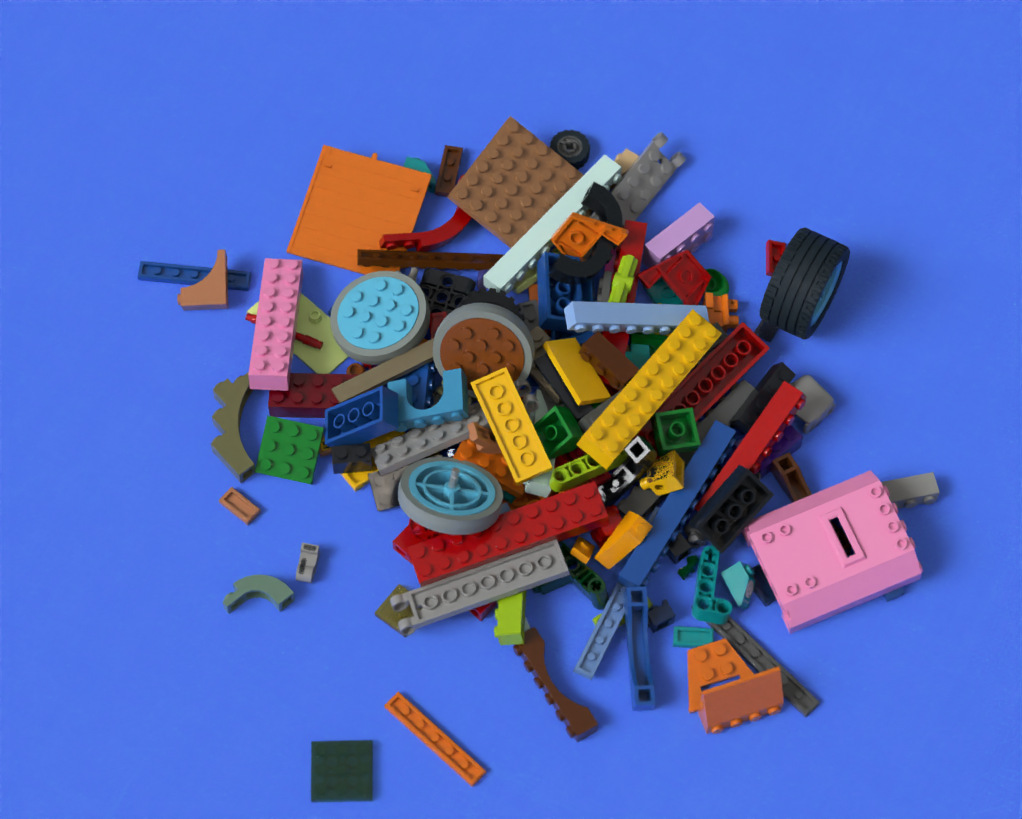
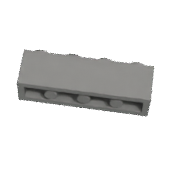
(913, 490)

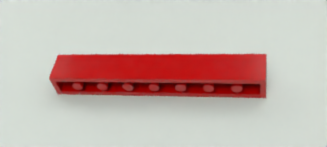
(762, 435)

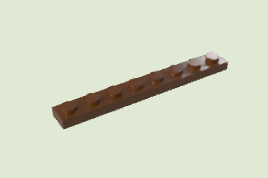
(425, 260)

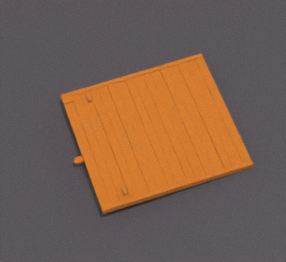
(353, 205)

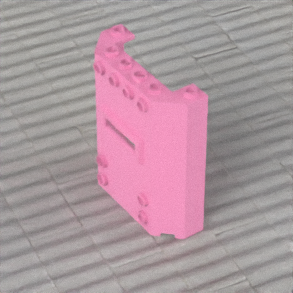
(808, 562)

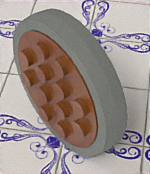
(482, 341)

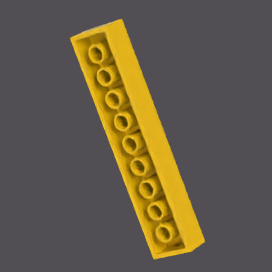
(648, 389)

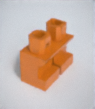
(719, 308)

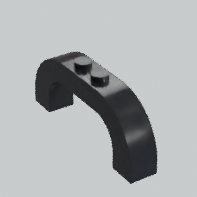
(578, 272)
(629, 472)

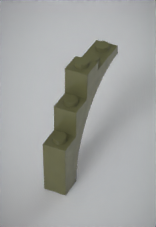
(228, 446)

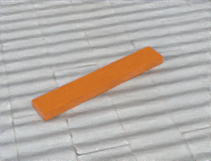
(435, 739)

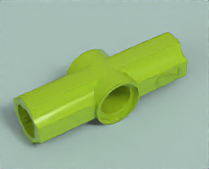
(623, 279)

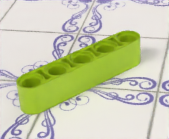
(585, 471)

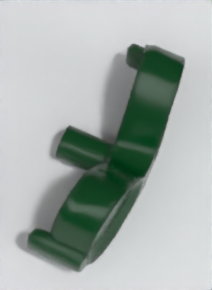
(685, 571)

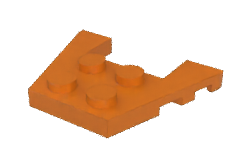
(581, 232)
(712, 665)

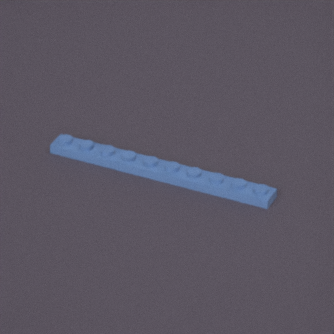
(604, 629)

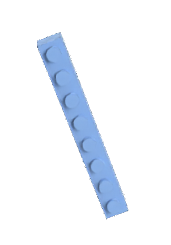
(628, 317)

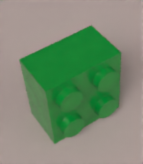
(675, 431)

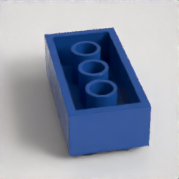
(554, 295)
(362, 418)

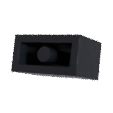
(351, 458)

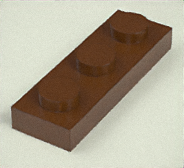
(448, 170)

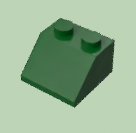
(558, 432)

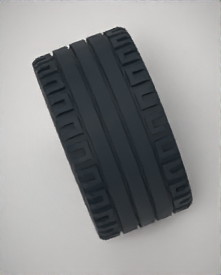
(804, 283)

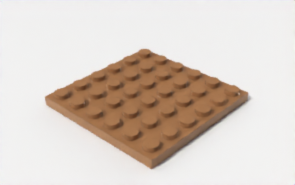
(513, 183)

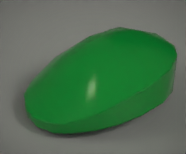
(718, 283)

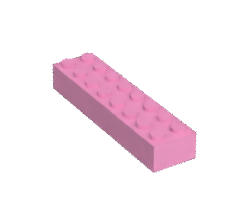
(276, 324)

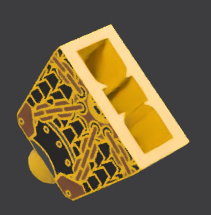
(665, 474)

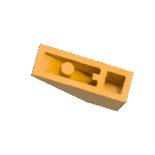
(623, 540)

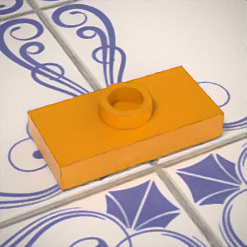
(582, 550)

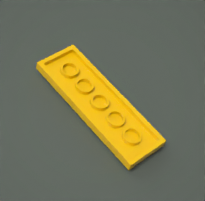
(511, 426)

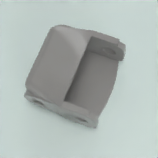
(818, 402)

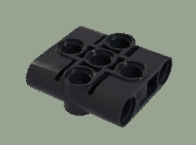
(433, 286)

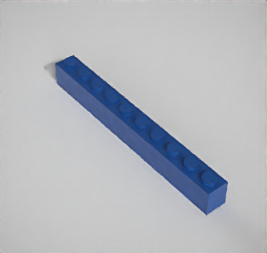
(677, 506)

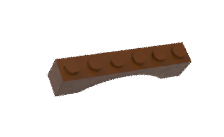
(793, 483)
(576, 717)

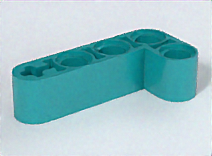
(711, 604)

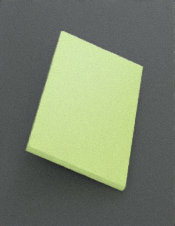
(316, 324)

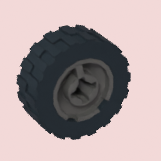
(576, 143)

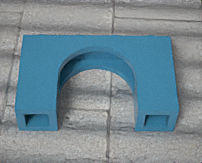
(451, 406)

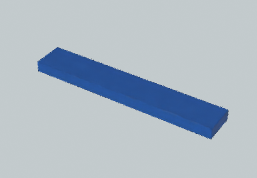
(188, 275)

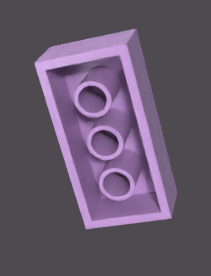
(683, 234)

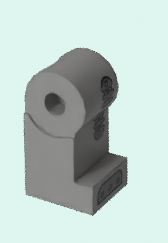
(307, 562)

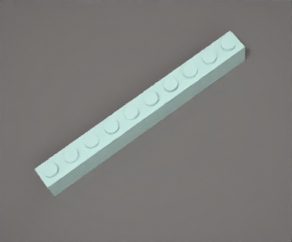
(537, 240)

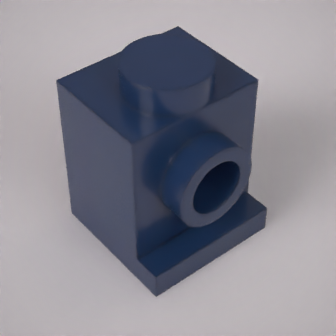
(660, 616)

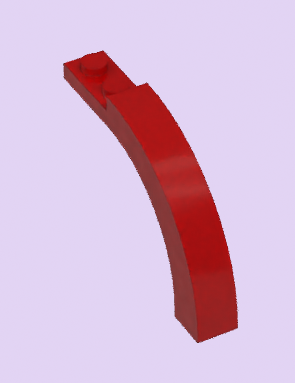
(430, 239)

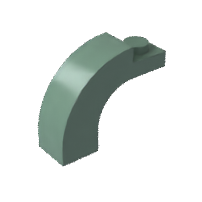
(259, 587)

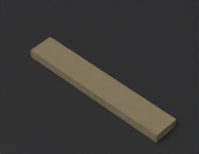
(385, 372)

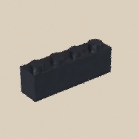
(761, 396)

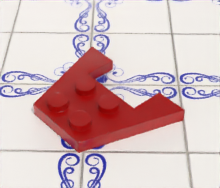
(681, 274)

